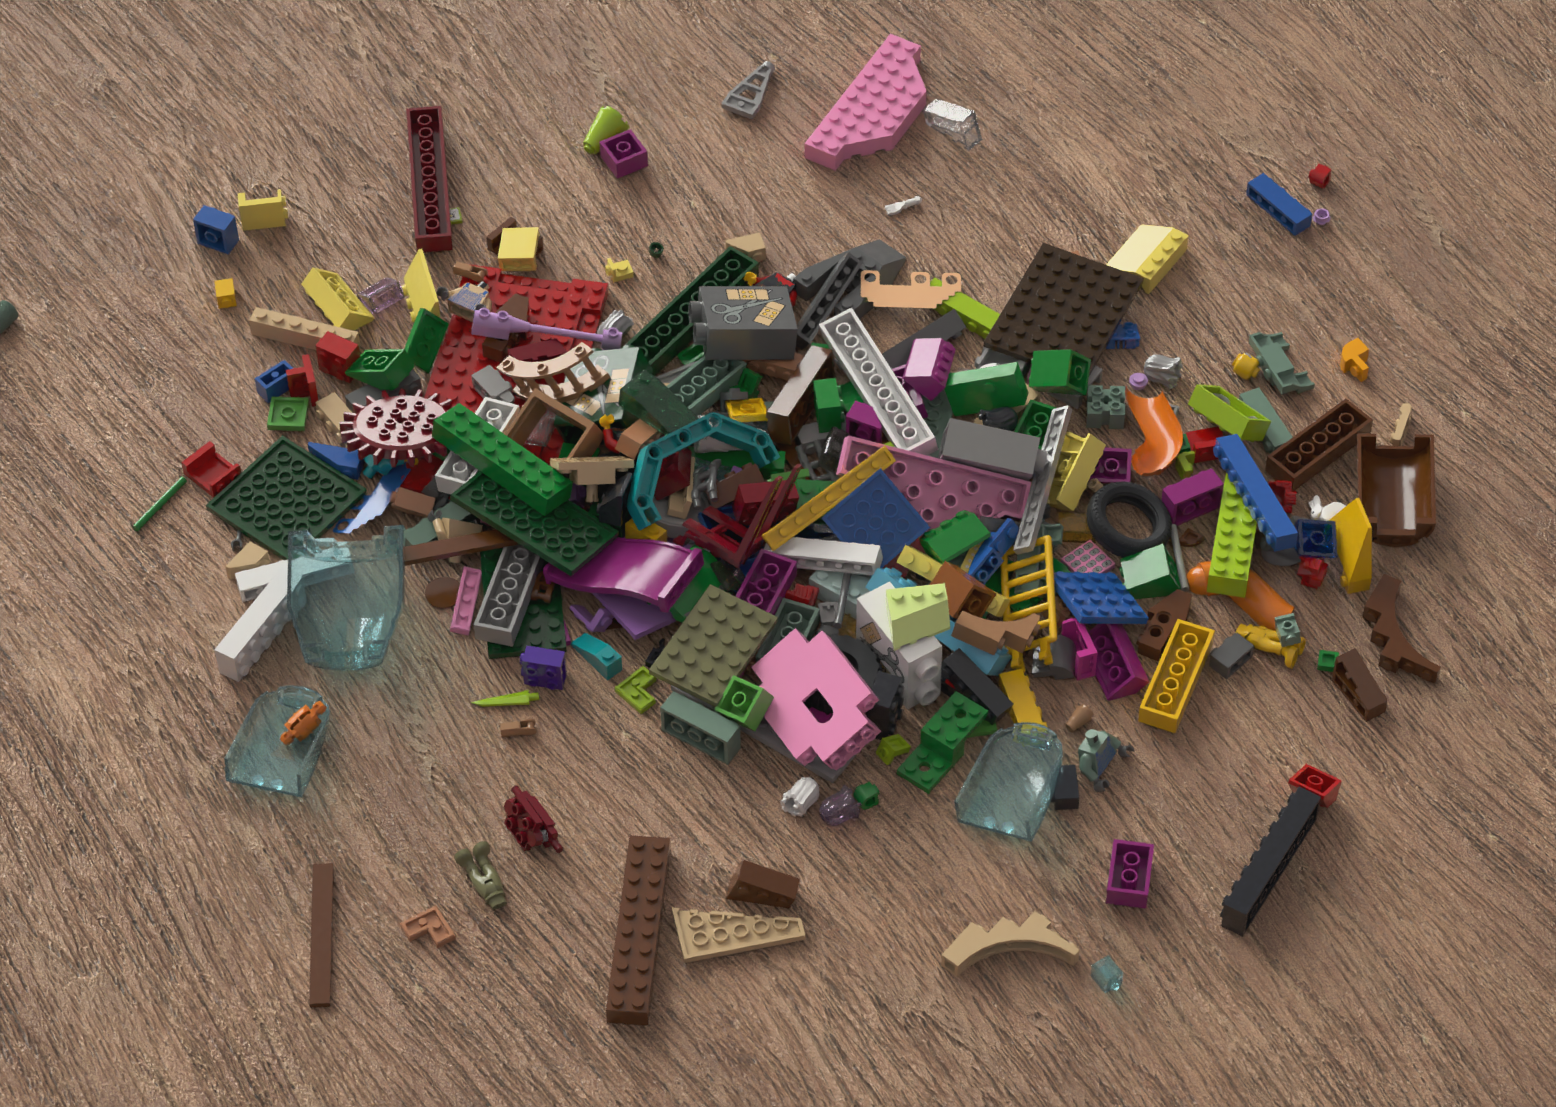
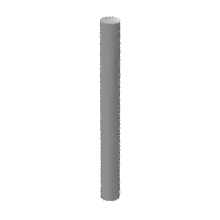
(1179, 558)

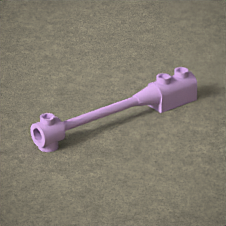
(501, 324)

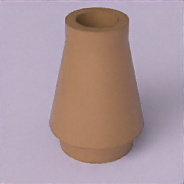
(1079, 718)

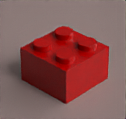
(336, 355)

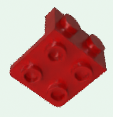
(1202, 443)

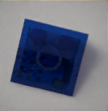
(1316, 538)

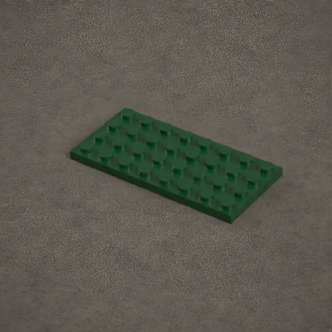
(563, 537)
(541, 623)

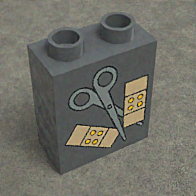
(744, 323)

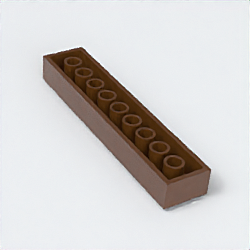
(638, 931)

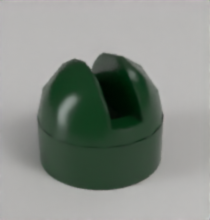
(652, 248)

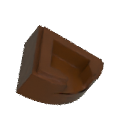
(1191, 538)

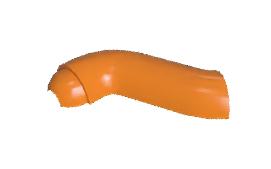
(1161, 434)
(1261, 600)

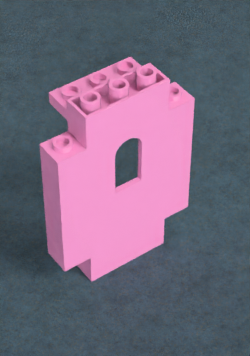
(792, 675)

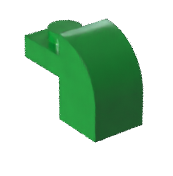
(749, 383)

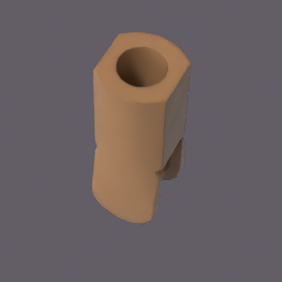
(473, 272)
(522, 727)

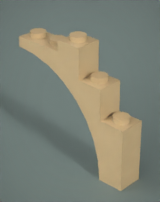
(1006, 936)

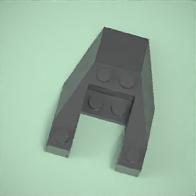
(875, 257)

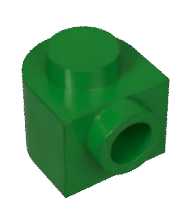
(867, 795)

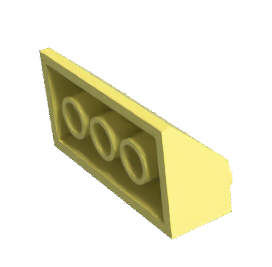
(336, 299)

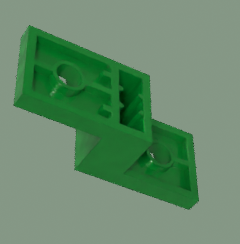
(942, 742)

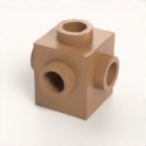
(1062, 611)

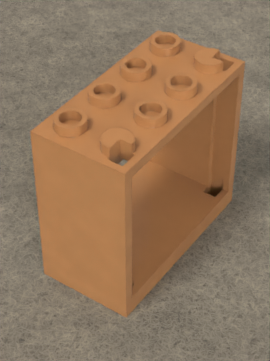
(534, 410)

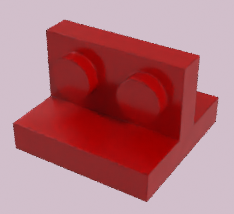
(302, 381)

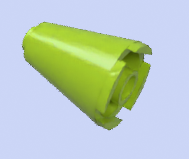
(606, 124)

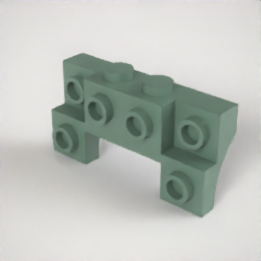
(1276, 364)
(1056, 534)

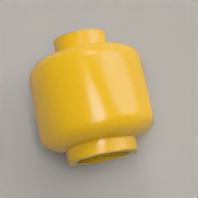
(1246, 366)

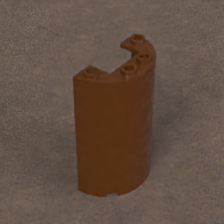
(1397, 489)

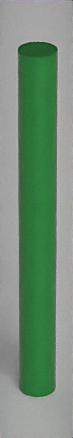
(152, 511)

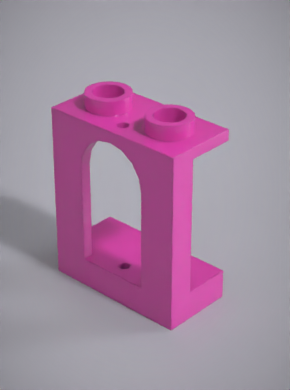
(1085, 658)

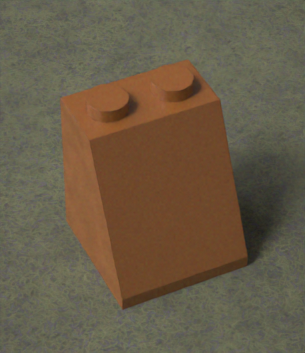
(963, 591)

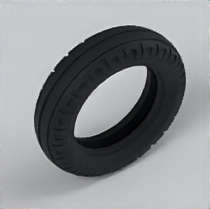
(1134, 495)

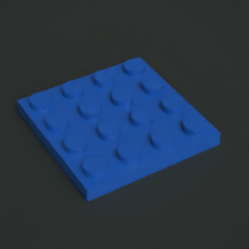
(877, 516)
(1098, 598)

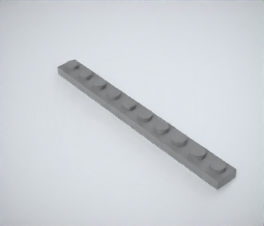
(1042, 482)

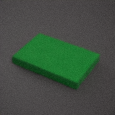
(425, 340)

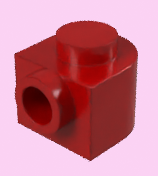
(1320, 176)

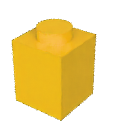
(225, 293)

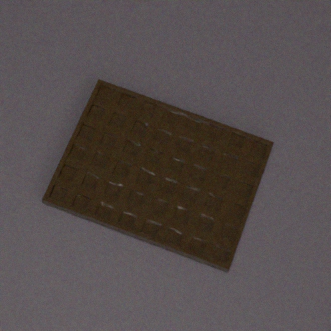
(1063, 306)

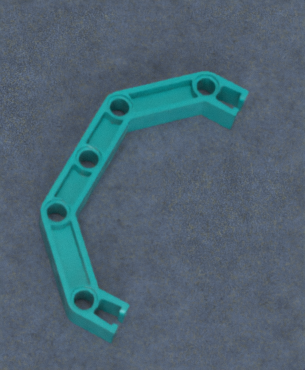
(723, 429)

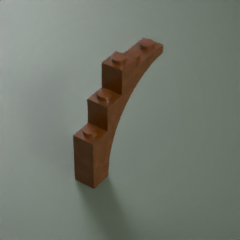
(1386, 633)

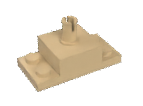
(592, 471)

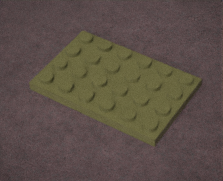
(713, 645)

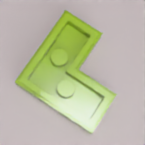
(634, 688)

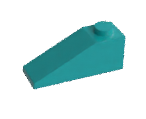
(599, 655)

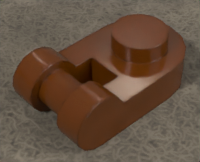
(540, 583)

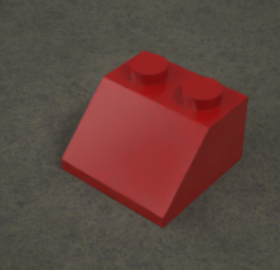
(1316, 782)

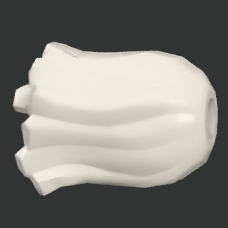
(800, 797)

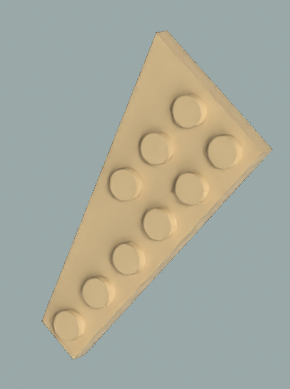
(727, 933)

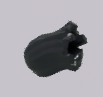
(1001, 418)

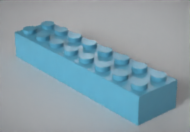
(987, 662)

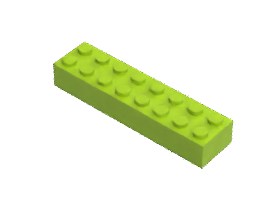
(1232, 545)

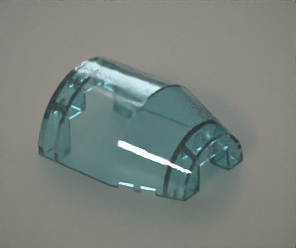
(346, 597)

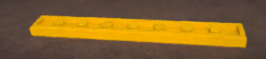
(827, 499)

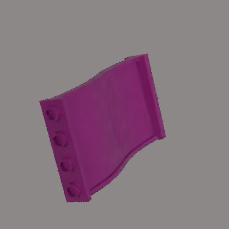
(637, 569)

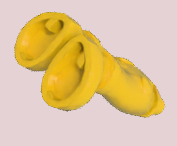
(1268, 641)

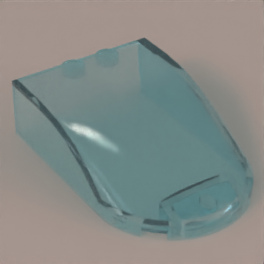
(259, 755)
(1012, 781)

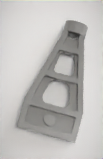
(744, 106)

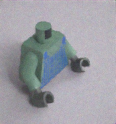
(1096, 754)

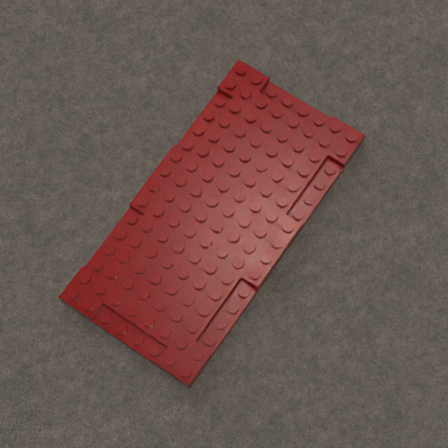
(551, 304)

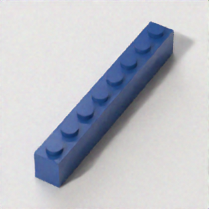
(1255, 492)

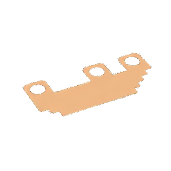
(911, 296)

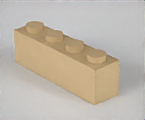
(331, 411)

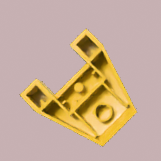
(1354, 547)

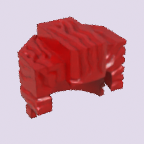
(1284, 493)
(1312, 571)
(803, 594)

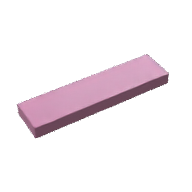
(466, 601)

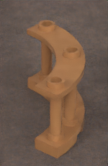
(546, 369)

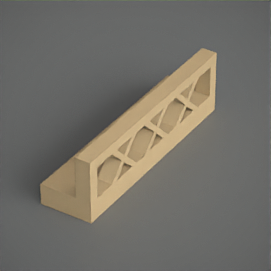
(680, 501)

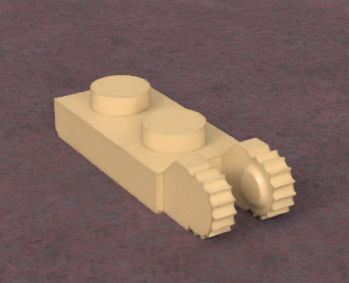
(1401, 425)

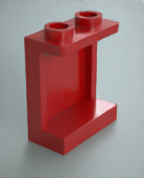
(210, 469)

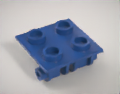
(1126, 331)

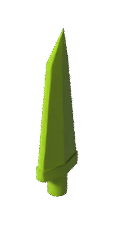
(518, 698)

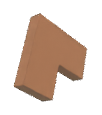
(428, 922)

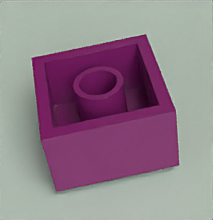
(623, 153)

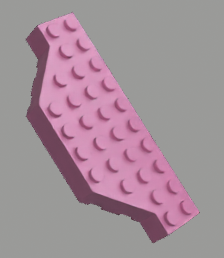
(873, 108)
(940, 486)

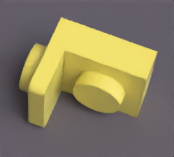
(619, 270)

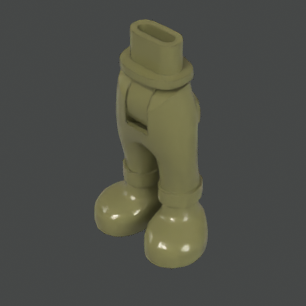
(490, 884)

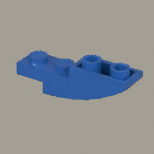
(991, 551)

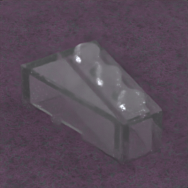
(954, 121)

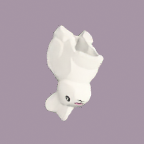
(1324, 513)

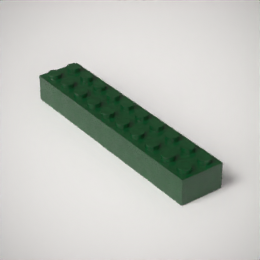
(670, 329)

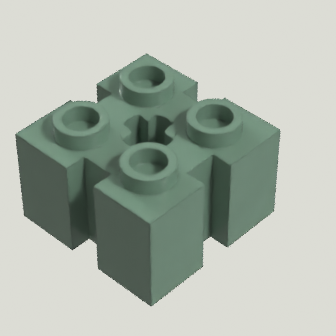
(1105, 407)

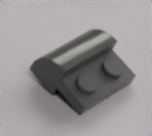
(1063, 660)

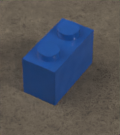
(273, 381)

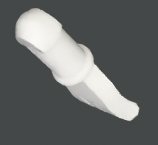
(897, 207)

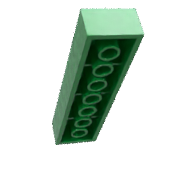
(502, 459)

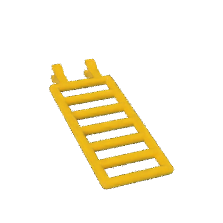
(1043, 643)

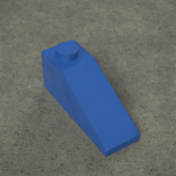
(338, 458)

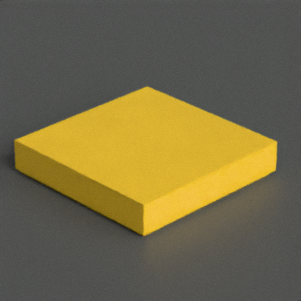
(746, 410)

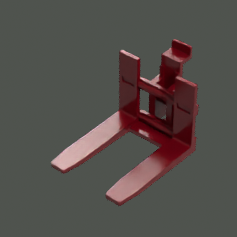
(726, 547)

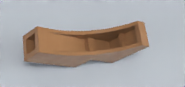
(993, 635)

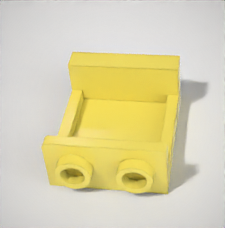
(262, 212)
(518, 249)

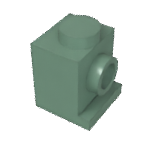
(1287, 630)

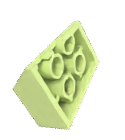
(916, 613)

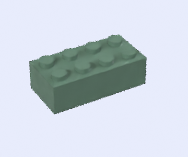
(791, 616)
(700, 727)

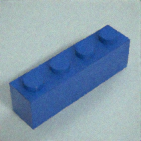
(1279, 204)

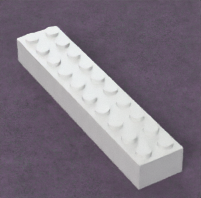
(877, 383)

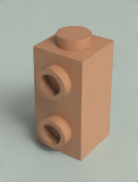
(411, 502)

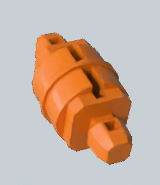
(303, 723)

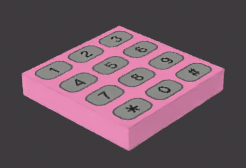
(1088, 559)

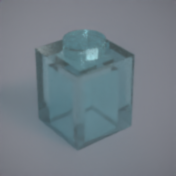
(1107, 974)

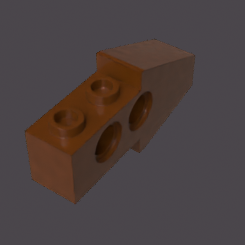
(497, 348)
(1161, 623)

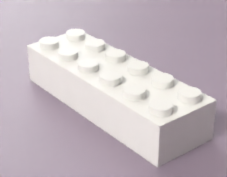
(457, 471)
(254, 629)

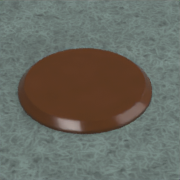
(442, 592)

